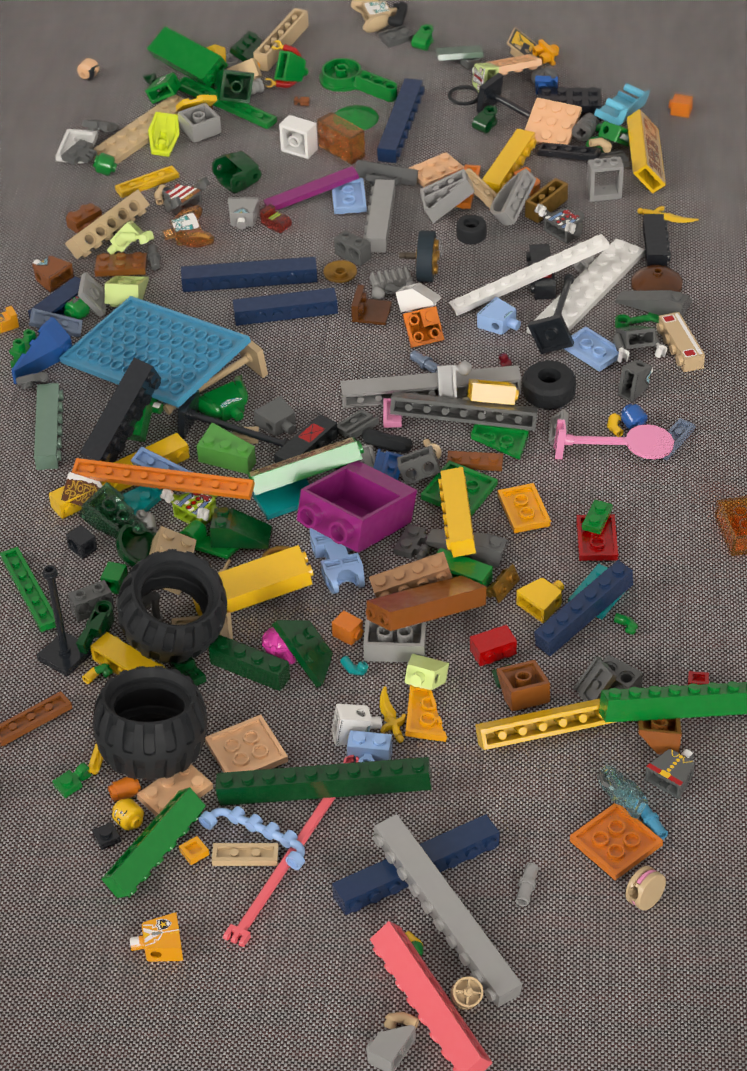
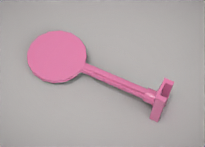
(642, 440)

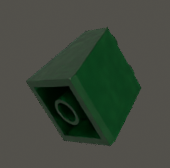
(234, 85)

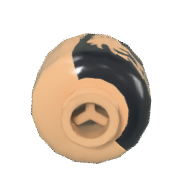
(88, 69)

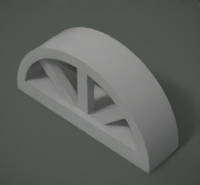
(512, 197)

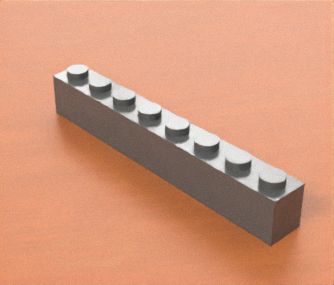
(463, 411)

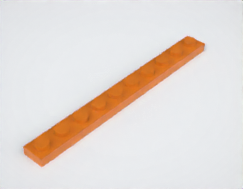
(164, 479)

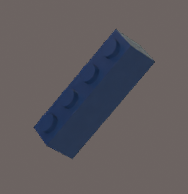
(56, 301)

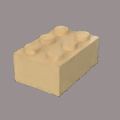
(169, 539)

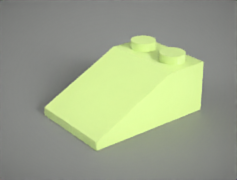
(122, 287)

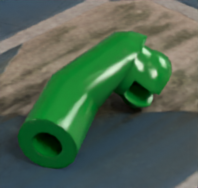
(626, 621)

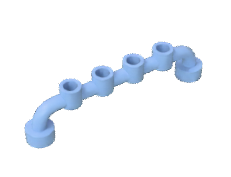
(254, 823)

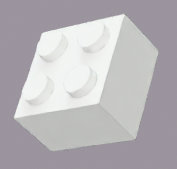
(298, 136)

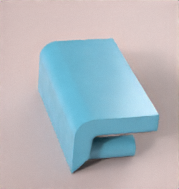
(622, 105)

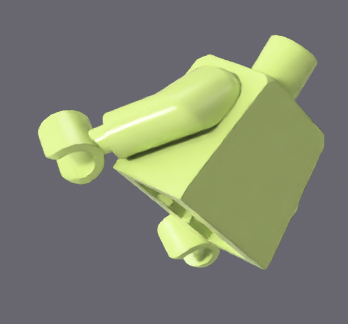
(126, 236)

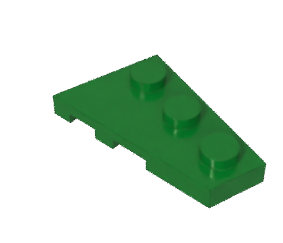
(506, 440)

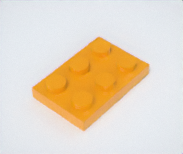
(524, 508)

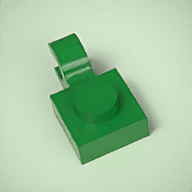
(71, 782)

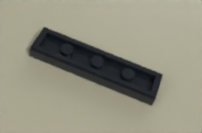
(568, 151)

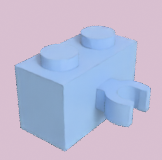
(369, 746)

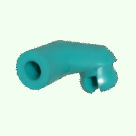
(360, 669)

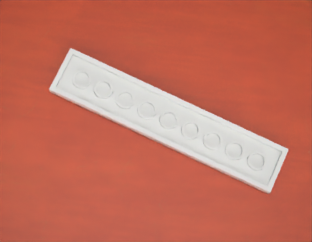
(596, 281)

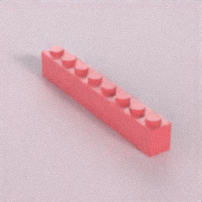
(429, 1000)

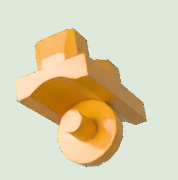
(545, 52)

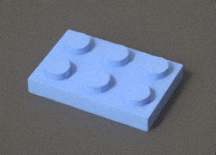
(349, 197)
(593, 349)

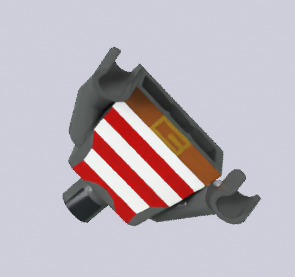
(183, 196)

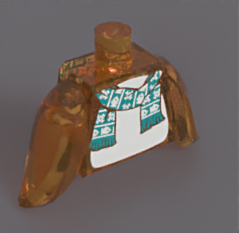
(187, 230)

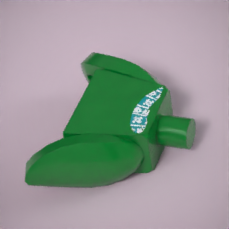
(225, 401)

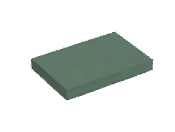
(461, 52)

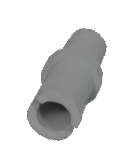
(527, 884)

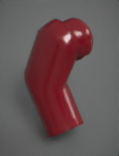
(504, 360)

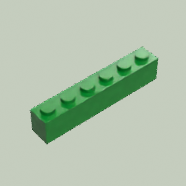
(153, 843)

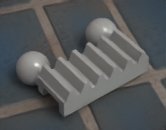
(379, 281)
(447, 378)

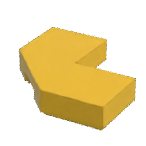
(186, 103)

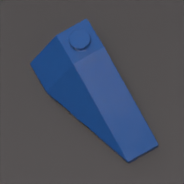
(43, 351)

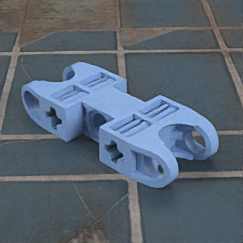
(339, 565)

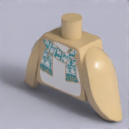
(374, 13)

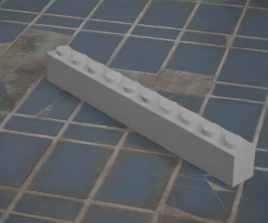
(373, 390)
(447, 911)

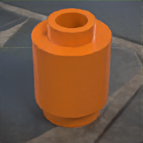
(124, 788)

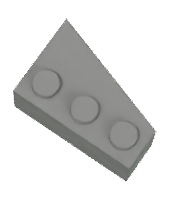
(446, 194)

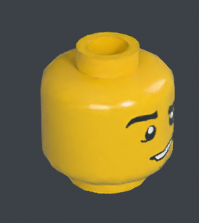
(128, 814)

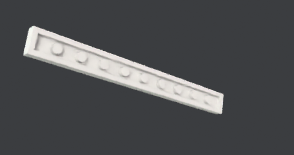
(529, 274)

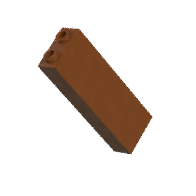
(426, 603)

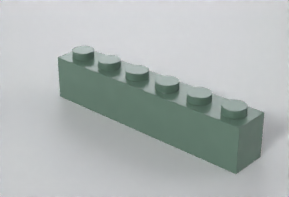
(48, 426)

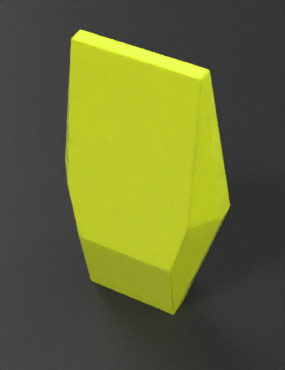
(163, 133)

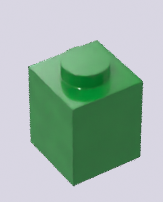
(114, 575)

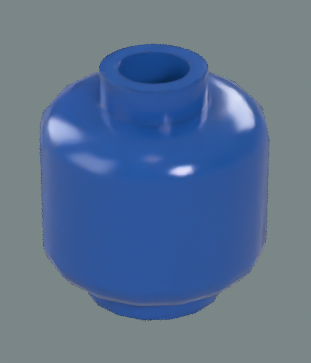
(633, 416)

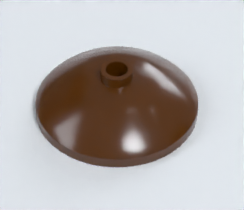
(656, 278)

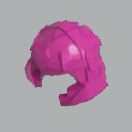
(275, 646)

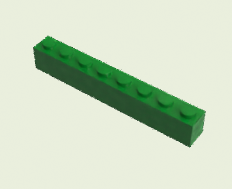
(673, 702)

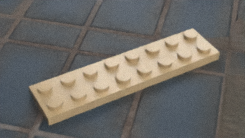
(136, 133)

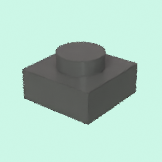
(469, 63)

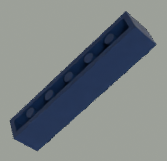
(285, 306)
(583, 608)

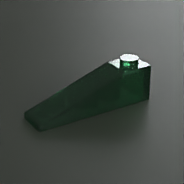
(109, 512)

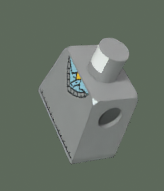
(243, 211)

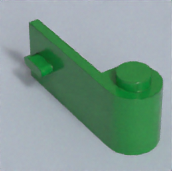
(203, 542)

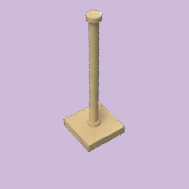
(251, 355)

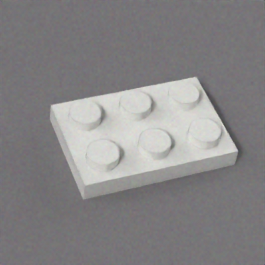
(73, 136)

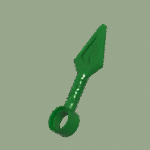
(633, 320)

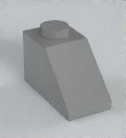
(390, 1047)

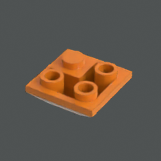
(423, 326)

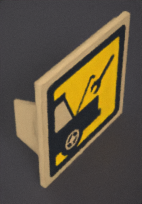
(520, 43)

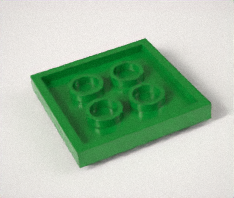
(478, 487)

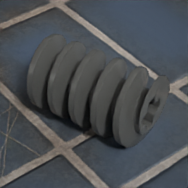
(585, 127)

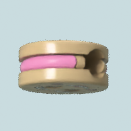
(645, 888)

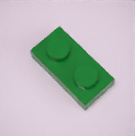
(597, 517)

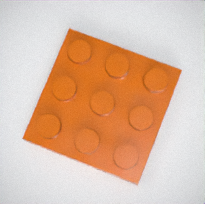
(616, 841)

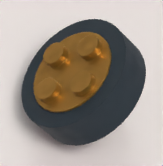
(426, 256)

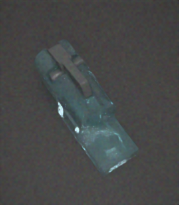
(622, 790)

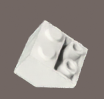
(416, 297)

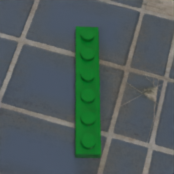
(28, 588)

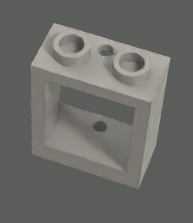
(604, 192)

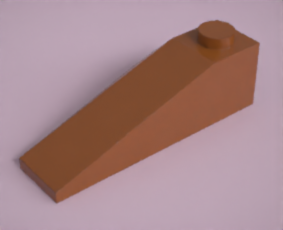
(661, 734)

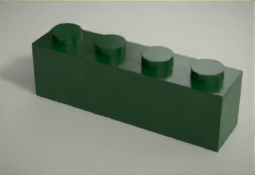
(249, 662)

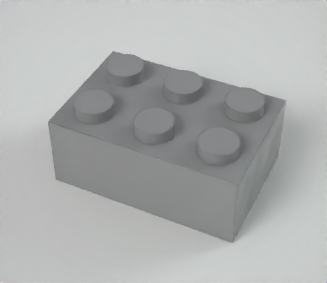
(394, 645)

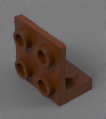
(369, 310)

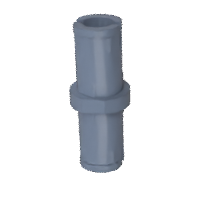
(424, 361)

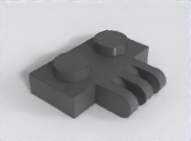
(80, 151)

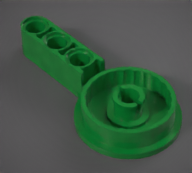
(346, 75)

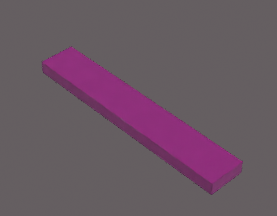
(312, 188)

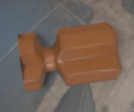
(304, 101)

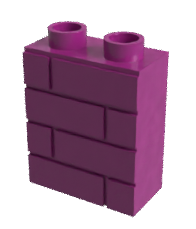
(356, 506)

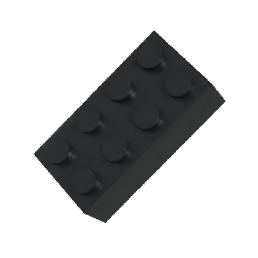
(586, 98)

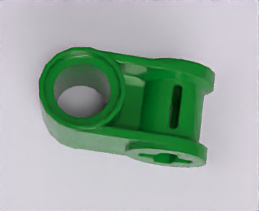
(423, 37)

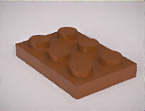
(121, 264)

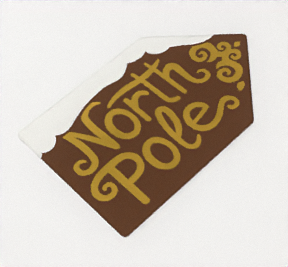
(79, 485)

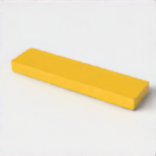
(147, 181)

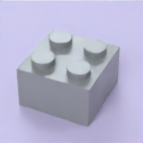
(199, 122)

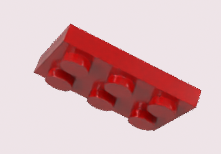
(597, 546)

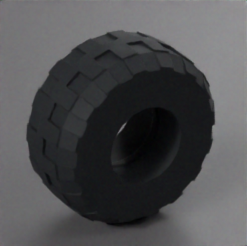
(549, 385)

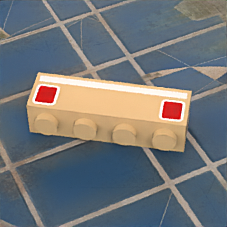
(681, 342)

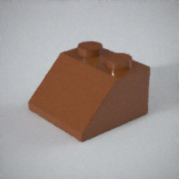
(524, 685)

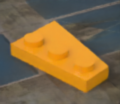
(423, 717)

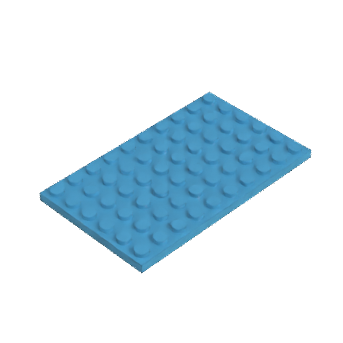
(177, 345)

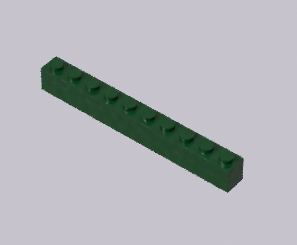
(324, 781)

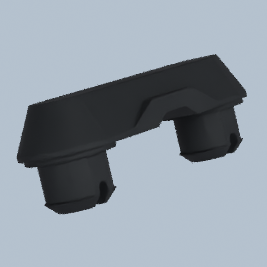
(399, 17)
(387, 441)

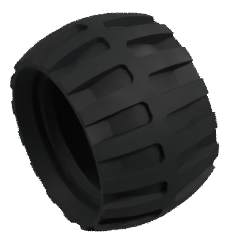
(180, 572)
(150, 722)

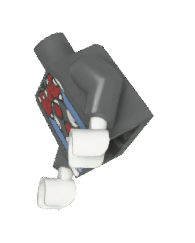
(562, 223)
(636, 337)

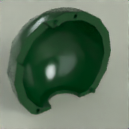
(133, 545)

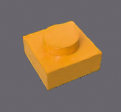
(194, 850)

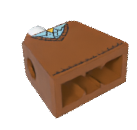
(52, 272)

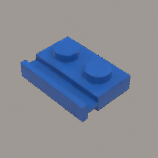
(545, 81)
(387, 463)

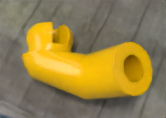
(612, 425)

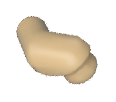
(400, 1017)

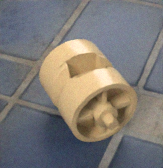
(466, 993)

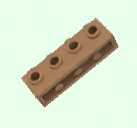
(411, 575)

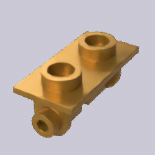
(503, 584)

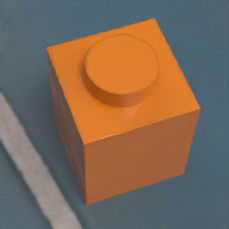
(681, 105)
(347, 628)

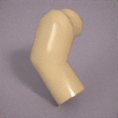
(606, 145)
(158, 195)

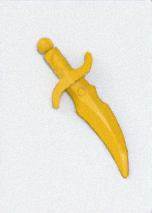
(667, 216)
(390, 717)

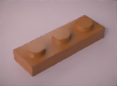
(477, 460)

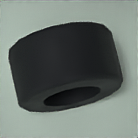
(471, 229)

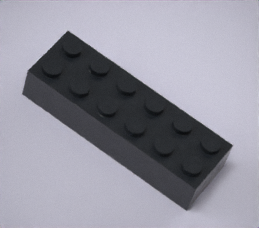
(122, 412)

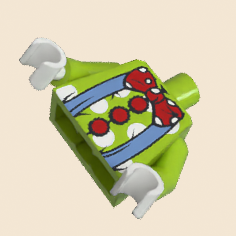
(191, 506)

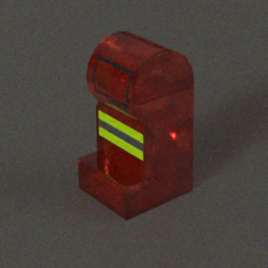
(274, 219)

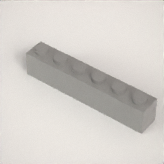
(380, 214)

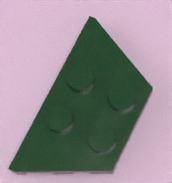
(306, 647)

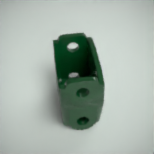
(236, 171)

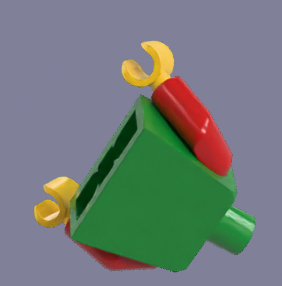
(289, 67)

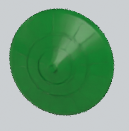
(359, 115)

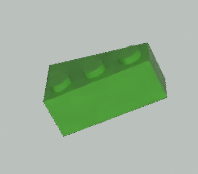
(225, 450)

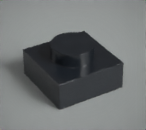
(106, 835)

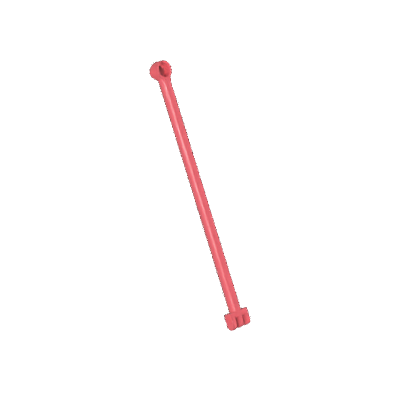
(241, 930)

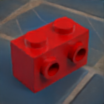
(493, 645)

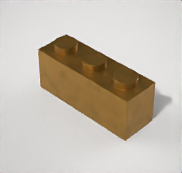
(550, 196)

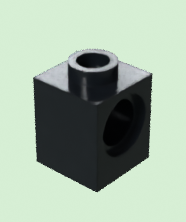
(81, 541)

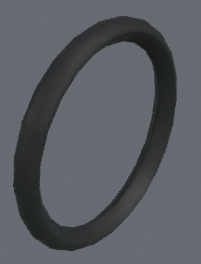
(460, 87)

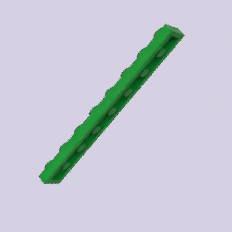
(237, 108)

